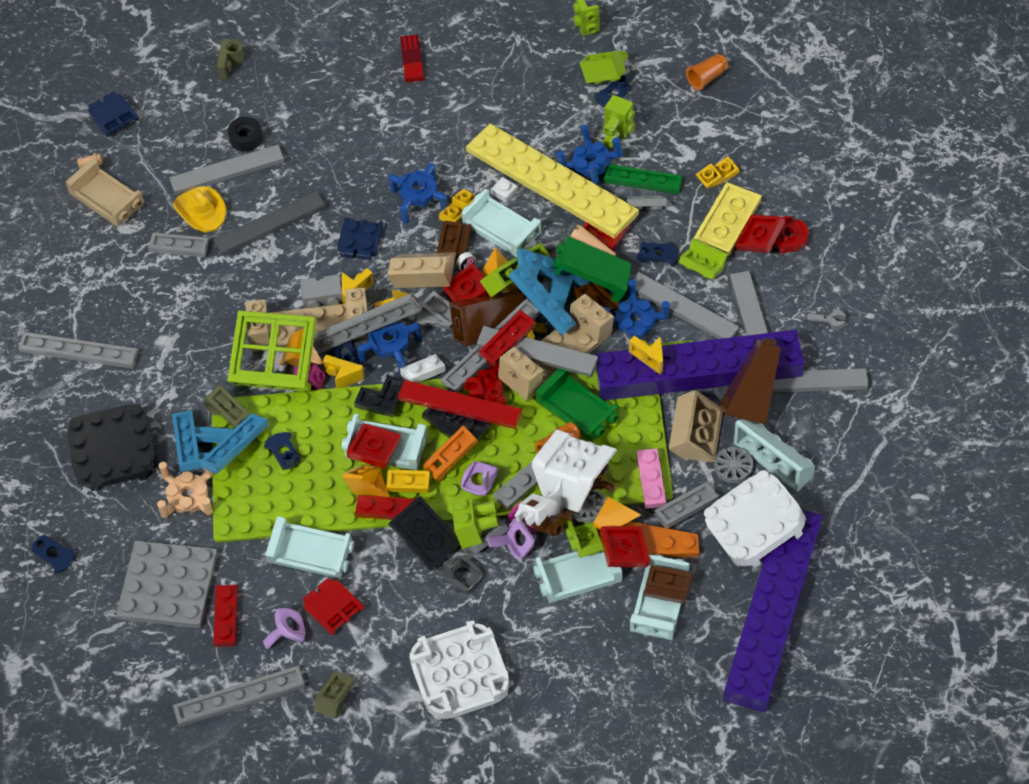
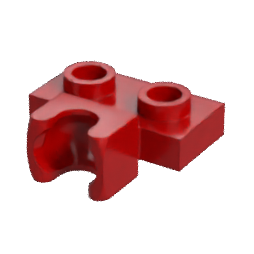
(486, 386)

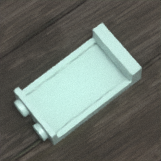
(500, 223)
(408, 451)
(309, 549)
(573, 575)
(654, 615)

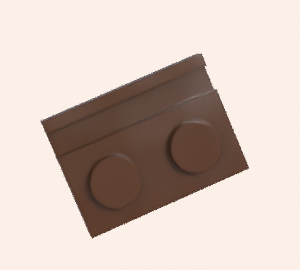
(454, 238)
(597, 294)
(668, 584)

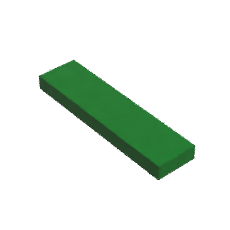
(643, 179)

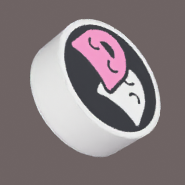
(465, 260)

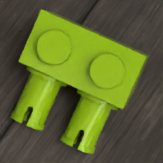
(604, 66)
(617, 119)
(468, 520)

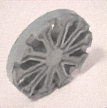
(733, 465)
(590, 506)

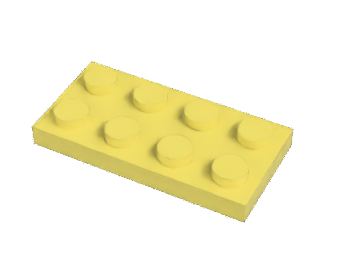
(728, 217)

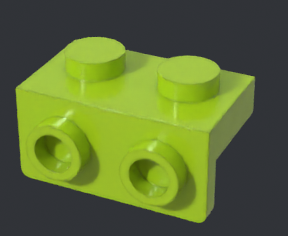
(586, 17)
(703, 259)
(584, 539)

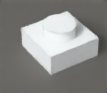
(504, 189)

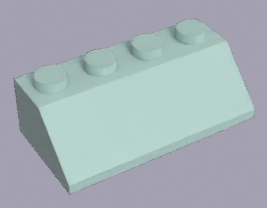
(773, 453)

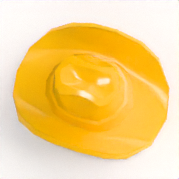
(201, 208)

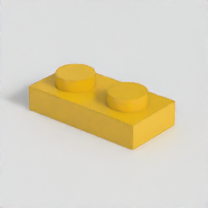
(408, 481)

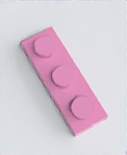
(651, 478)

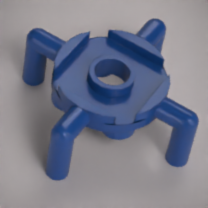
(591, 151)
(417, 197)
(638, 308)
(393, 347)

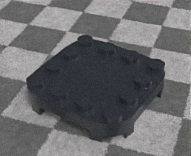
(111, 446)

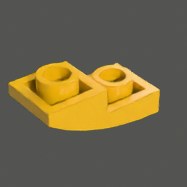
(715, 175)
(454, 210)

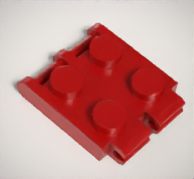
(331, 605)

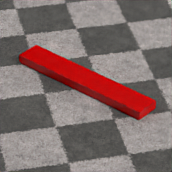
(459, 404)

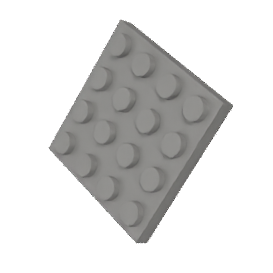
(167, 584)

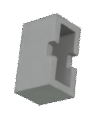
(321, 292)

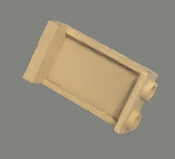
(104, 193)

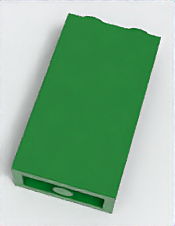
(593, 266)
(576, 404)

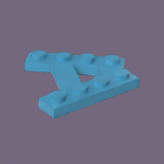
(548, 302)
(230, 441)

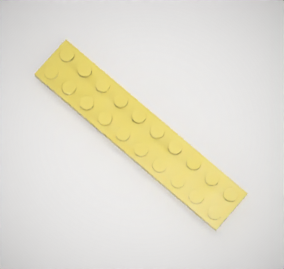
(552, 181)

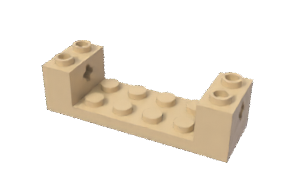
(326, 317)
(581, 337)

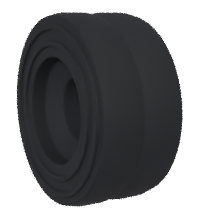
(241, 125)

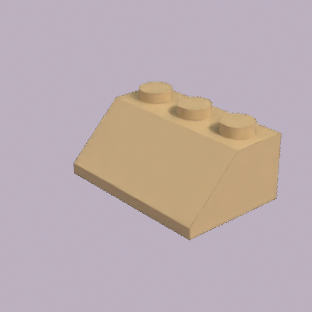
(421, 270)
(696, 427)

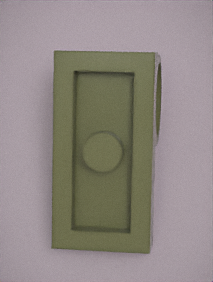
(230, 54)
(224, 404)
(331, 696)

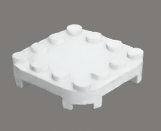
(754, 519)
(459, 671)

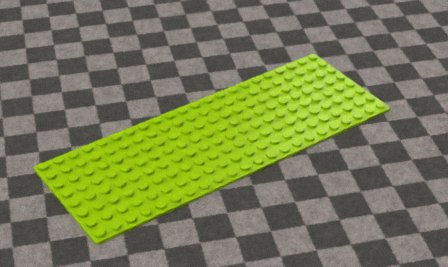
(314, 494)

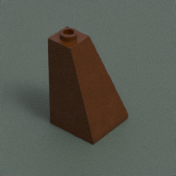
(472, 314)
(753, 385)

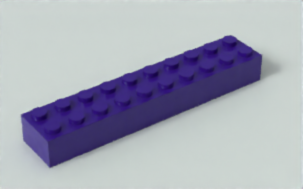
(691, 366)
(771, 619)

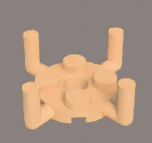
(186, 481)

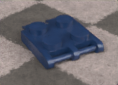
(111, 113)
(359, 239)

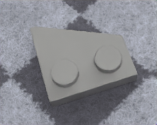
(433, 313)

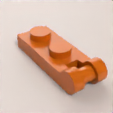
(450, 453)

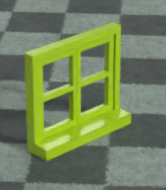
(268, 378)

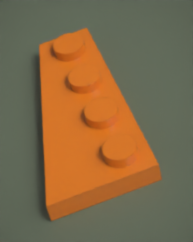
(668, 542)

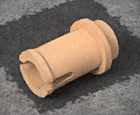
(82, 161)

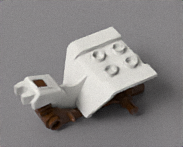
(566, 475)

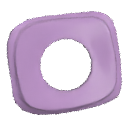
(488, 477)
(510, 540)
(283, 629)

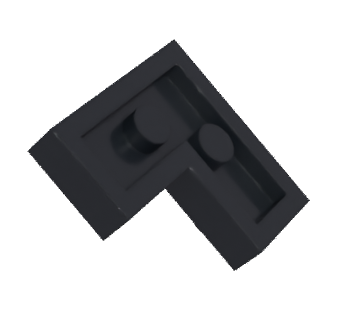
(380, 402)

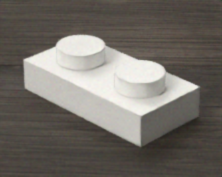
(423, 369)

